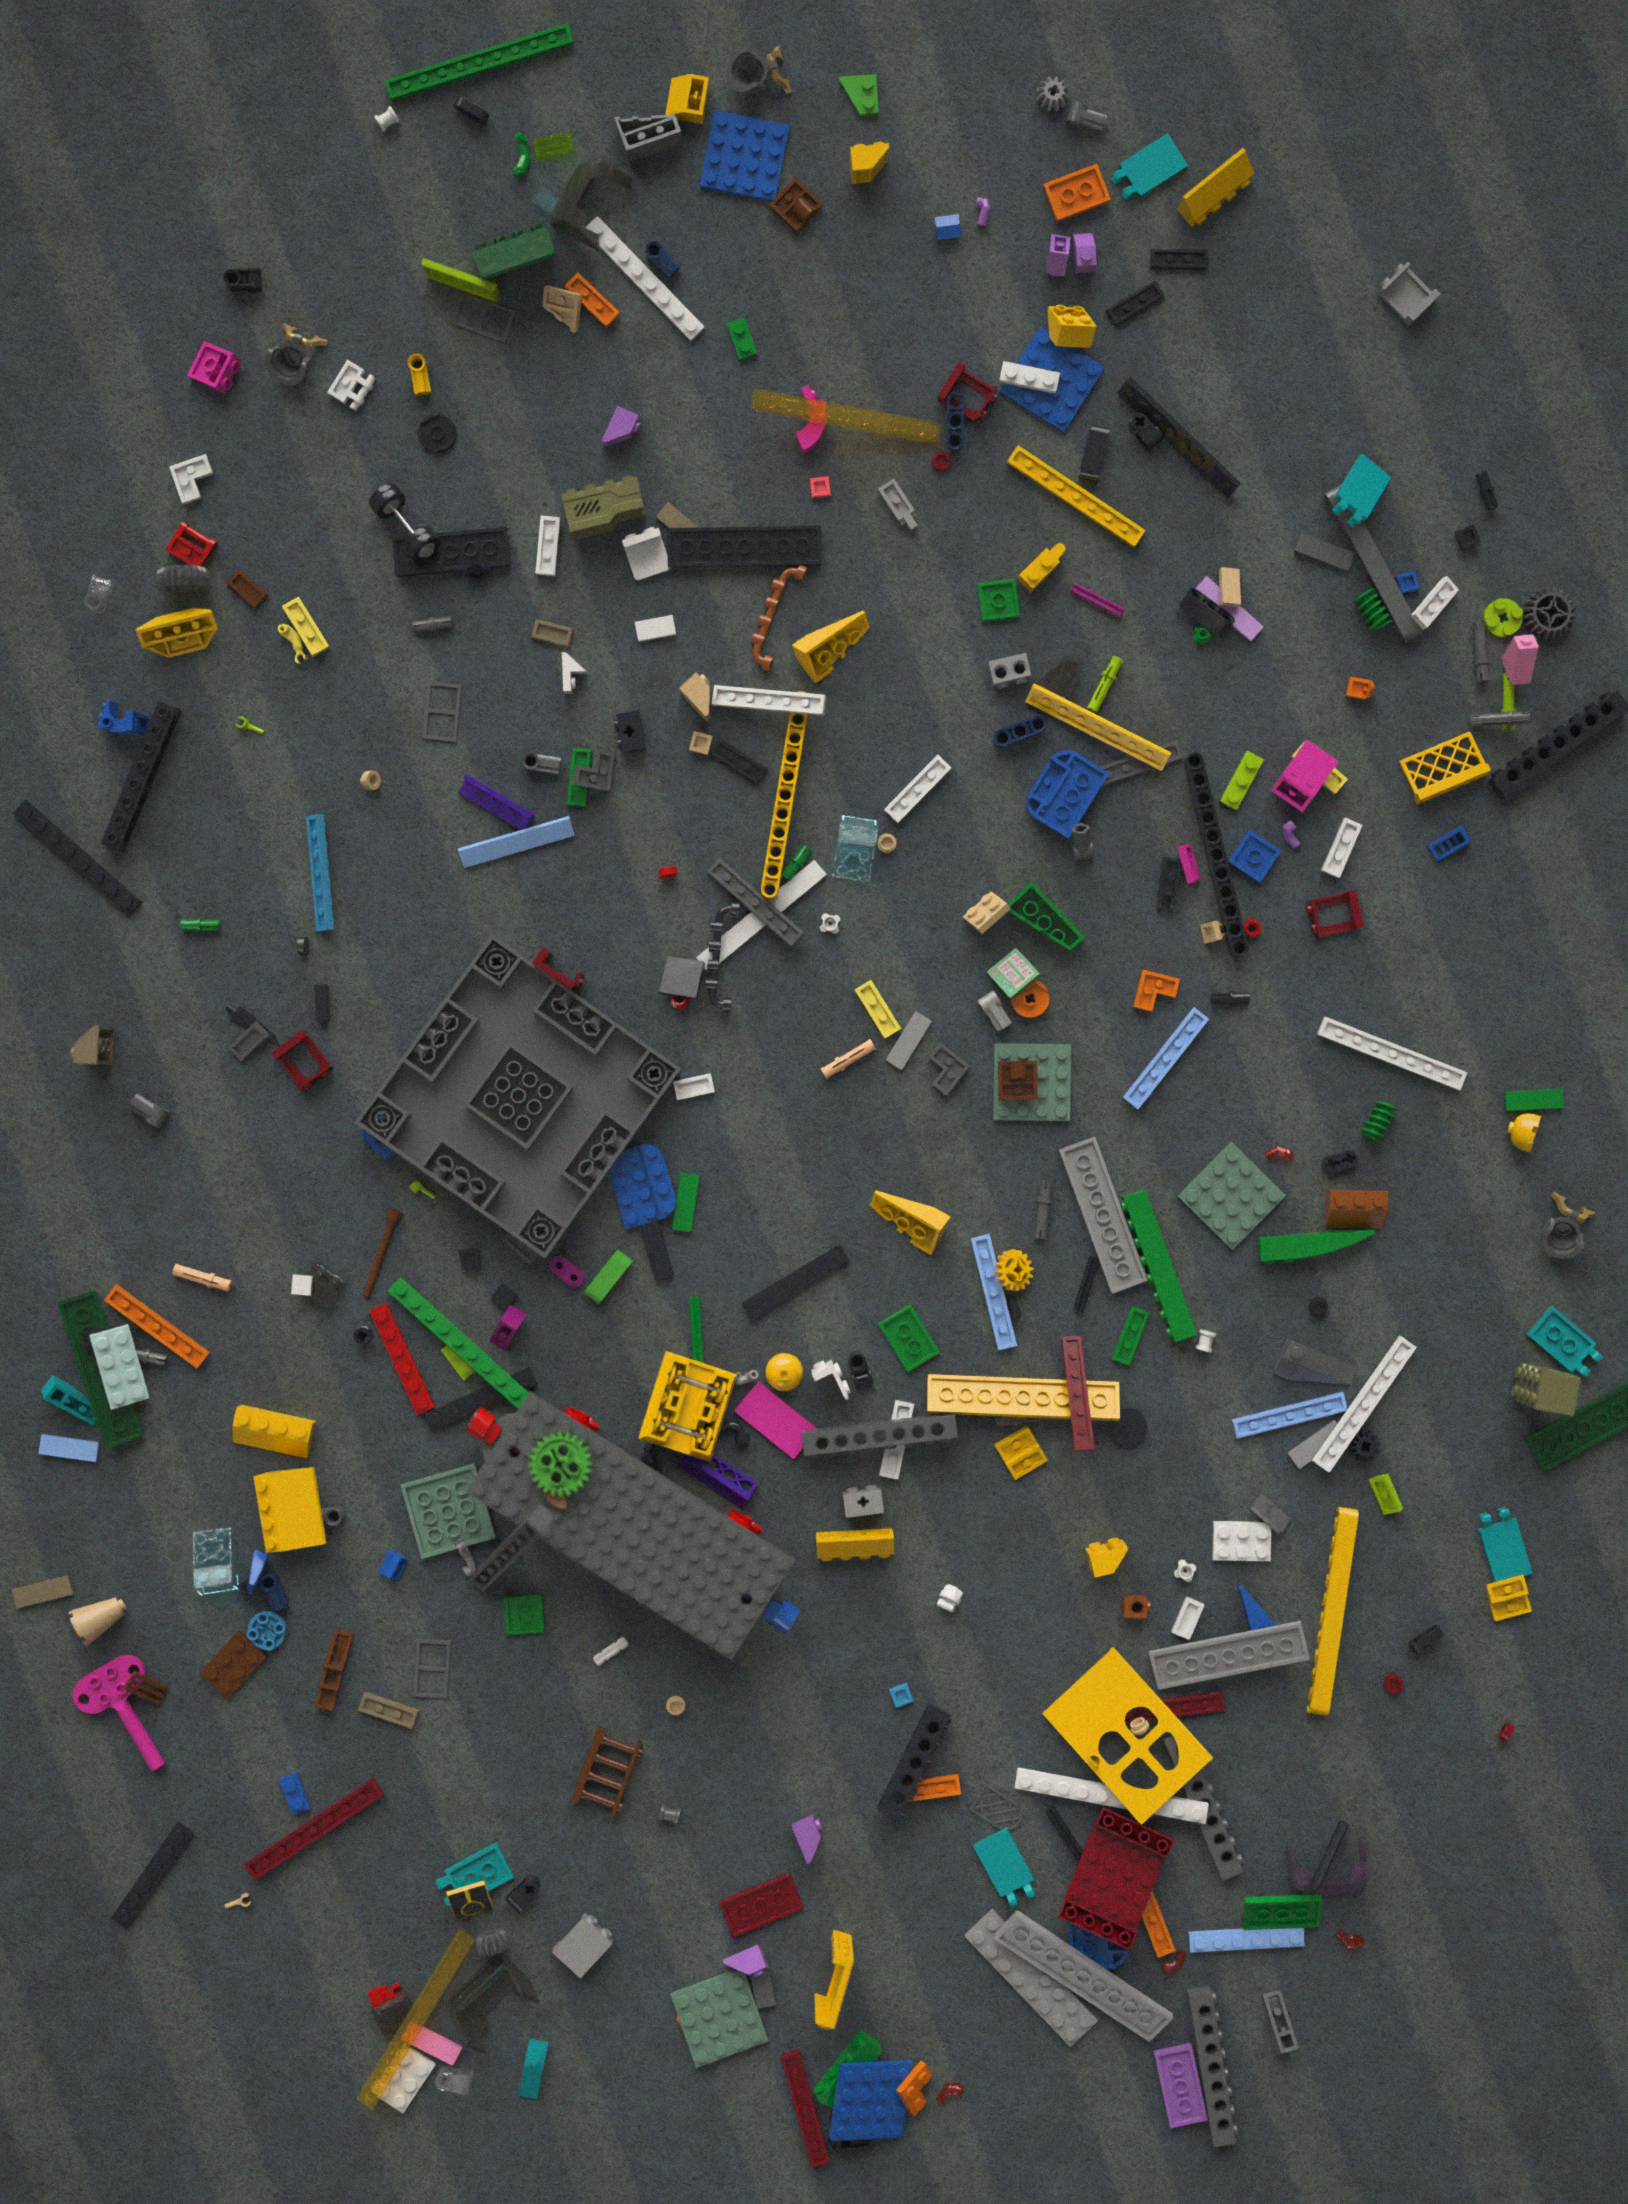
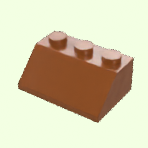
(1356, 1209)

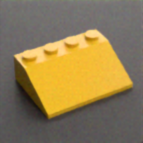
(289, 1509)

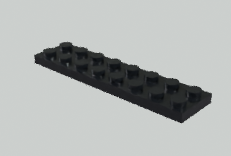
(744, 546)

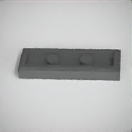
(1324, 552)

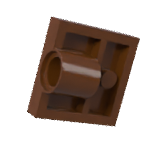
(795, 205)
(1017, 1080)

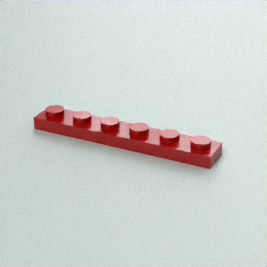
(402, 1358)

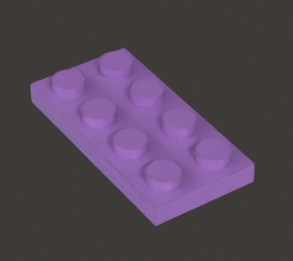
(1180, 2085)

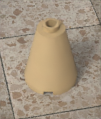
(96, 1618)

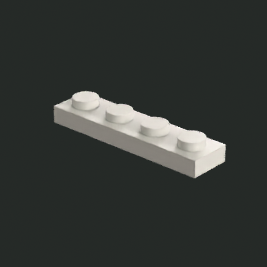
(917, 788)
(893, 1458)

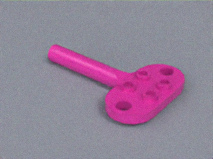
(107, 1690)

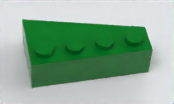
(1044, 916)

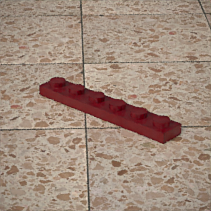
(1077, 1393)
(805, 2108)

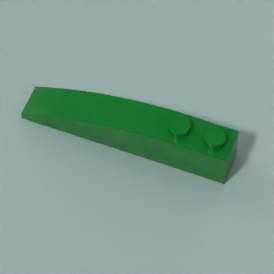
(1306, 1245)

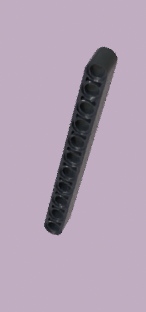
(1217, 845)

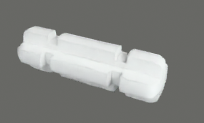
(610, 1651)

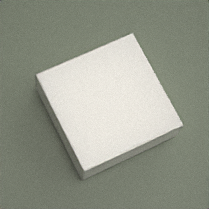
(302, 1285)

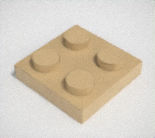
(986, 912)

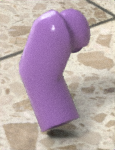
(983, 204)
(1288, 835)

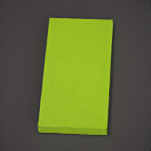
(461, 280)

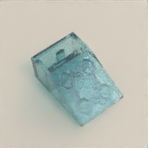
(855, 848)
(214, 1561)

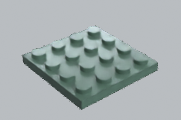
(1052, 1082)
(1231, 1195)
(446, 1512)
(719, 2017)

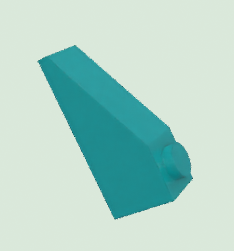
(69, 1399)
(533, 2069)

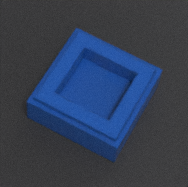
(1407, 582)

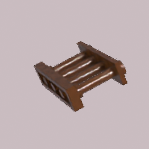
(593, 1757)

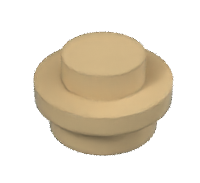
(886, 843)
(675, 1705)
(1139, 1726)

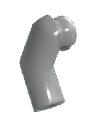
(746, 1378)

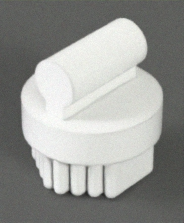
(949, 1598)

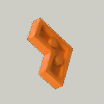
(1151, 985)
(910, 2088)

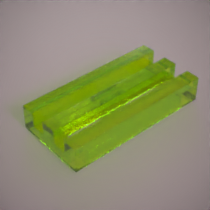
(570, 149)

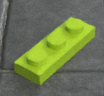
(1241, 780)

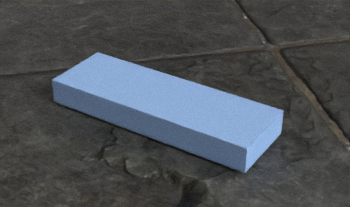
(69, 1448)

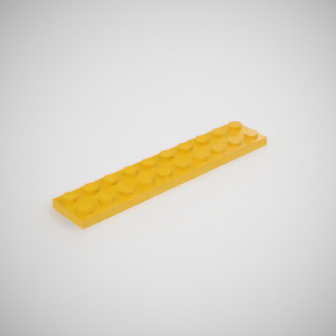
(1016, 1397)

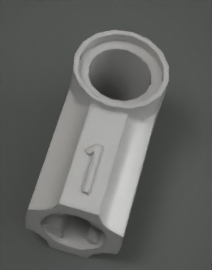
(992, 1008)

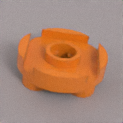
(1032, 1009)

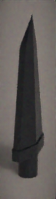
(245, 1019)

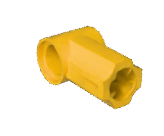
(419, 376)

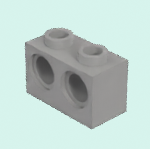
(1007, 665)

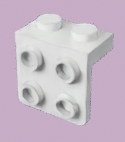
(646, 553)
(823, 1369)

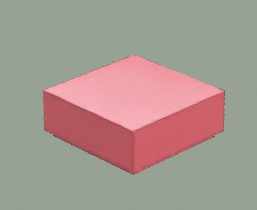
(820, 487)

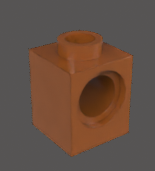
(1129, 1600)

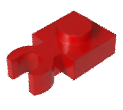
(382, 1994)

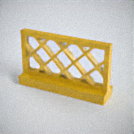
(1450, 783)

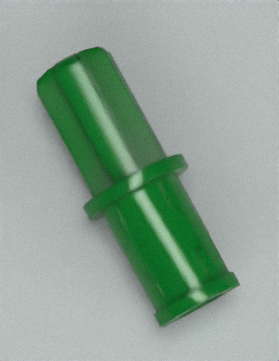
(796, 862)
(200, 925)

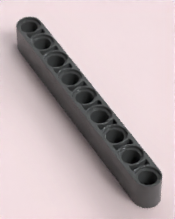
(1376, 572)

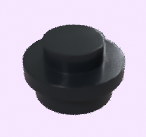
(1318, 1306)

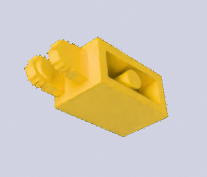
(1041, 567)

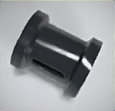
(361, 1341)

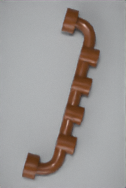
(766, 620)

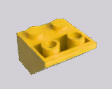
(688, 98)
(867, 161)
(1070, 326)
(1106, 1557)

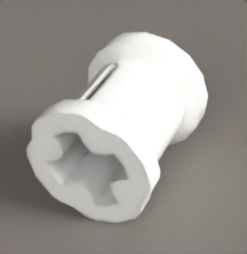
(386, 119)
(1205, 1340)

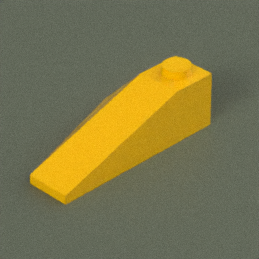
(918, 1220)

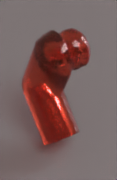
(1279, 1150)
(1349, 1941)
(1176, 1965)
(949, 2089)

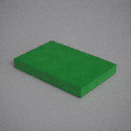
(908, 1338)

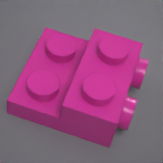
(214, 367)

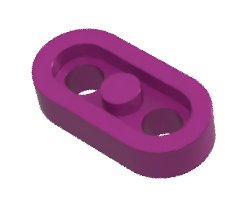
(566, 1271)

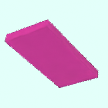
(774, 1419)

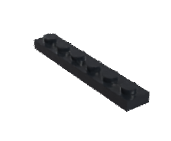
(473, 1401)
(152, 1875)

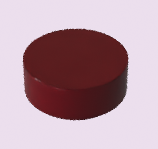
(941, 461)
(1393, 1683)
(1506, 1732)

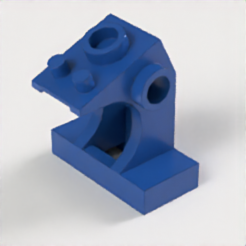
(132, 724)

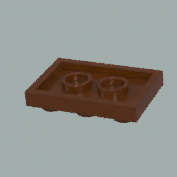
(233, 1664)

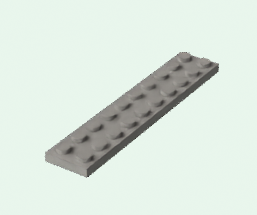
(1083, 1976)

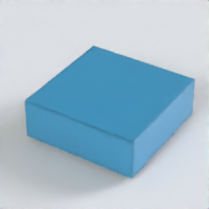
(901, 1695)

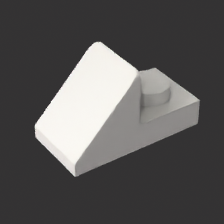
(570, 668)

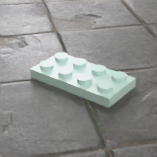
(119, 1366)

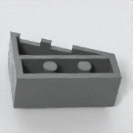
(648, 135)

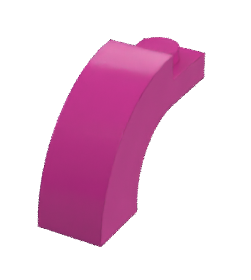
(813, 432)

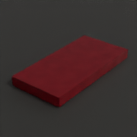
(761, 1904)

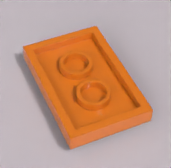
(1076, 192)

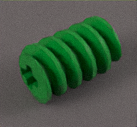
(1372, 610)
(1378, 1121)

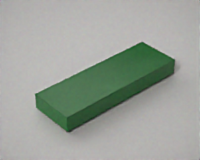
(578, 795)
(1533, 1099)
(685, 1202)
(1130, 1335)

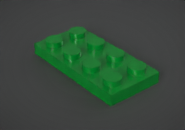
(1282, 1912)

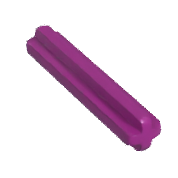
(1097, 600)

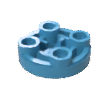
(267, 1630)

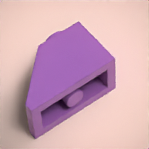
(1084, 253)
(1058, 255)
(621, 427)
(808, 1835)
(750, 1961)

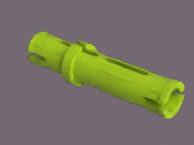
(1105, 684)
(1508, 700)

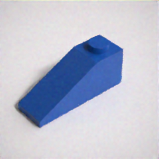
(1254, 1614)

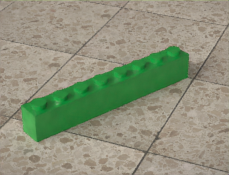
(1159, 1266)

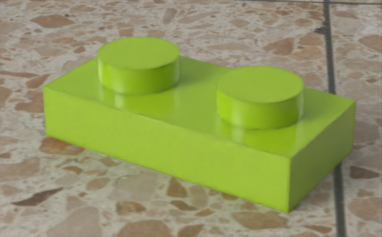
(458, 1364)
(1386, 1494)

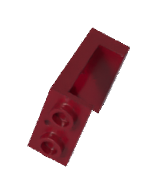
(987, 391)
(1353, 908)
(541, 960)
(302, 1081)

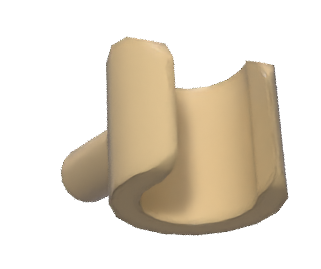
(238, 1902)

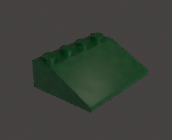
(513, 252)

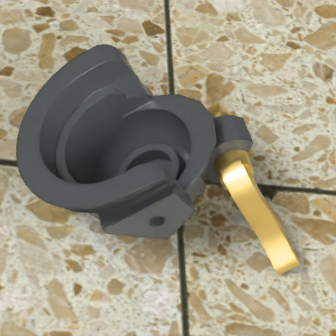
(750, 71)
(289, 361)
(1562, 1235)

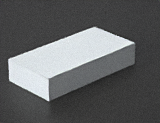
(655, 628)
(693, 1086)
(1187, 1618)

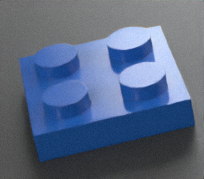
(1254, 856)

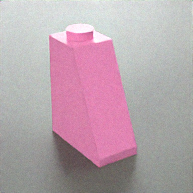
(1520, 659)

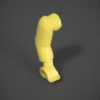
(292, 636)

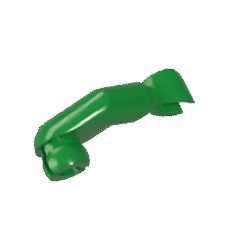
(524, 160)

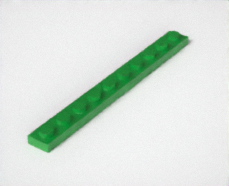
(479, 62)
(458, 1342)

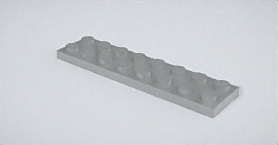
(1103, 1215)
(1229, 1655)
(1045, 1994)

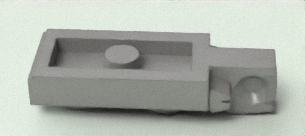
(898, 504)

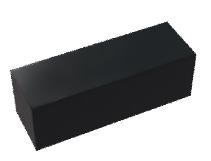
(322, 1002)

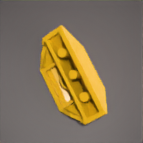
(178, 632)

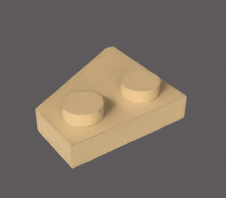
(564, 305)

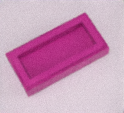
(1189, 863)

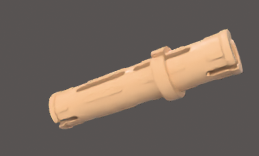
(829, 1070)
(210, 1280)

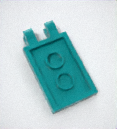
(1150, 167)
(1361, 490)
(1564, 1341)
(1504, 1546)
(485, 1865)
(1005, 1865)

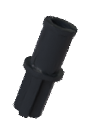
(1487, 491)
(1230, 998)

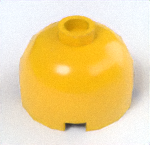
(1524, 1131)
(784, 1372)

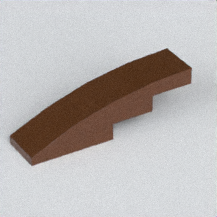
(333, 1670)

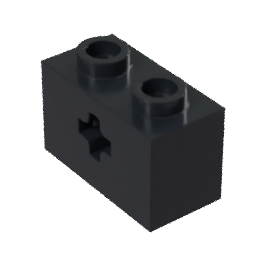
(637, 741)

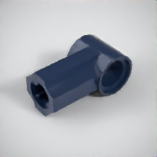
(662, 260)
(274, 1592)

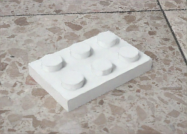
(1241, 1541)
(407, 2080)

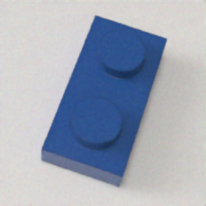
(294, 1793)

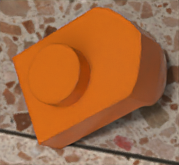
(1359, 688)

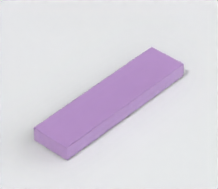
(1244, 622)

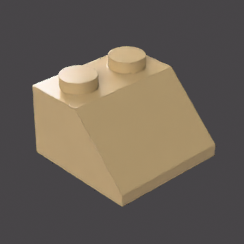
(697, 693)

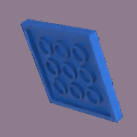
(744, 156)
(1075, 381)
(868, 2101)

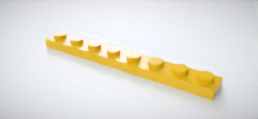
(1075, 496)
(1098, 727)

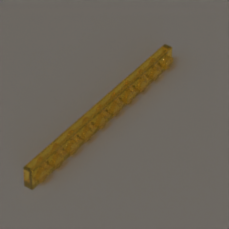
(845, 416)
(416, 2018)

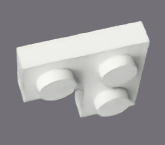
(187, 473)

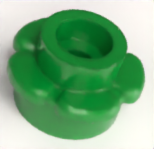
(1202, 639)

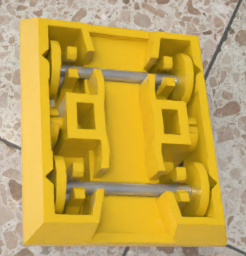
(687, 1406)

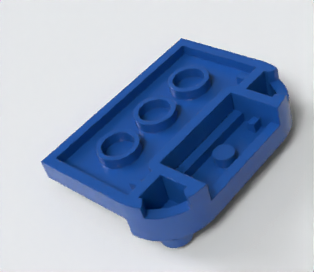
(1064, 791)
(642, 1185)
(1096, 1948)

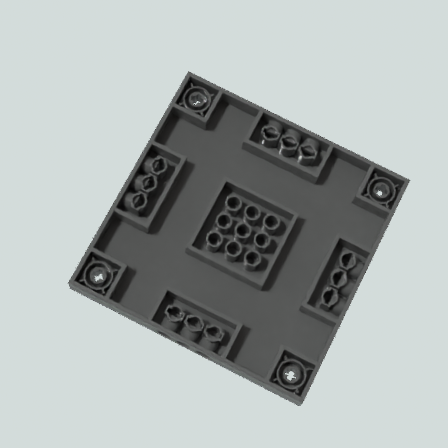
(518, 1096)

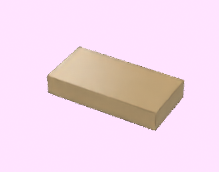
(1229, 587)

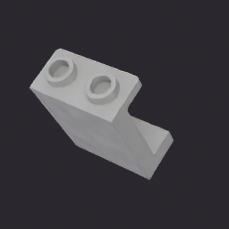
(1407, 294)
(583, 1945)

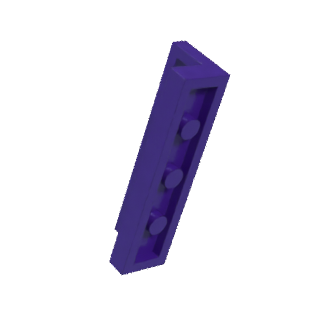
(495, 803)
(716, 1478)

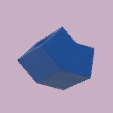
(947, 227)
(393, 1565)

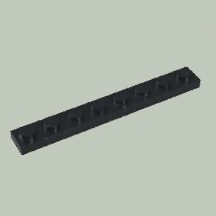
(1179, 437)
(77, 857)

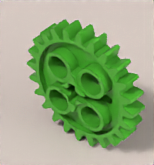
(545, 1473)

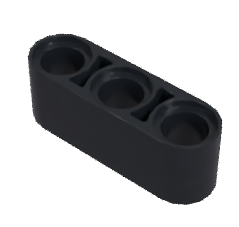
(1094, 453)
(1207, 612)

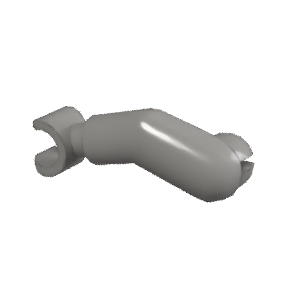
(466, 1555)

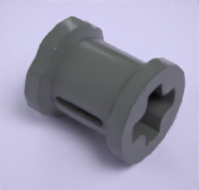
(669, 1814)

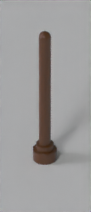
(392, 1218)

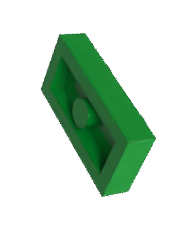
(741, 339)

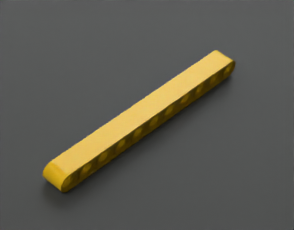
(786, 805)
(1333, 1612)

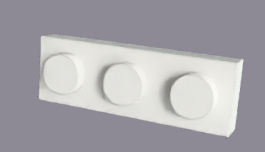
(1029, 377)
(548, 546)
(1434, 602)
(1341, 847)

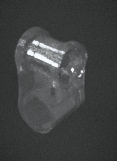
(99, 589)
(457, 2080)

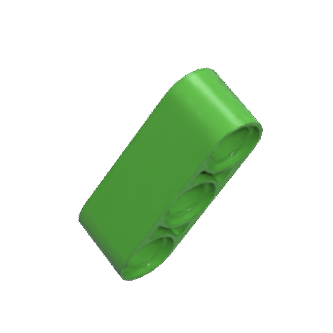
(608, 1276)

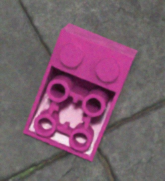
(1304, 775)

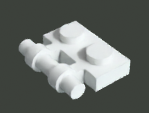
(345, 383)

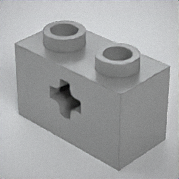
(871, 1506)

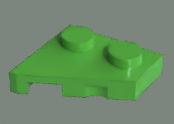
(862, 93)

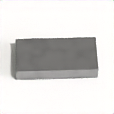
(1270, 1513)

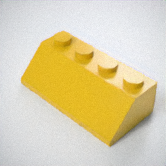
(1216, 188)
(273, 1431)
(855, 1543)

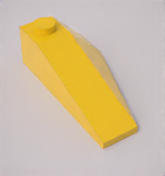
(823, 647)

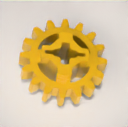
(1013, 1270)

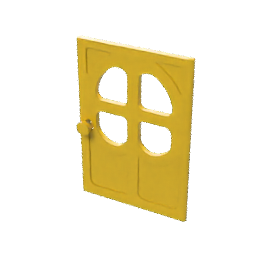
(1099, 1705)

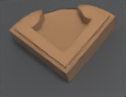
(556, 1500)

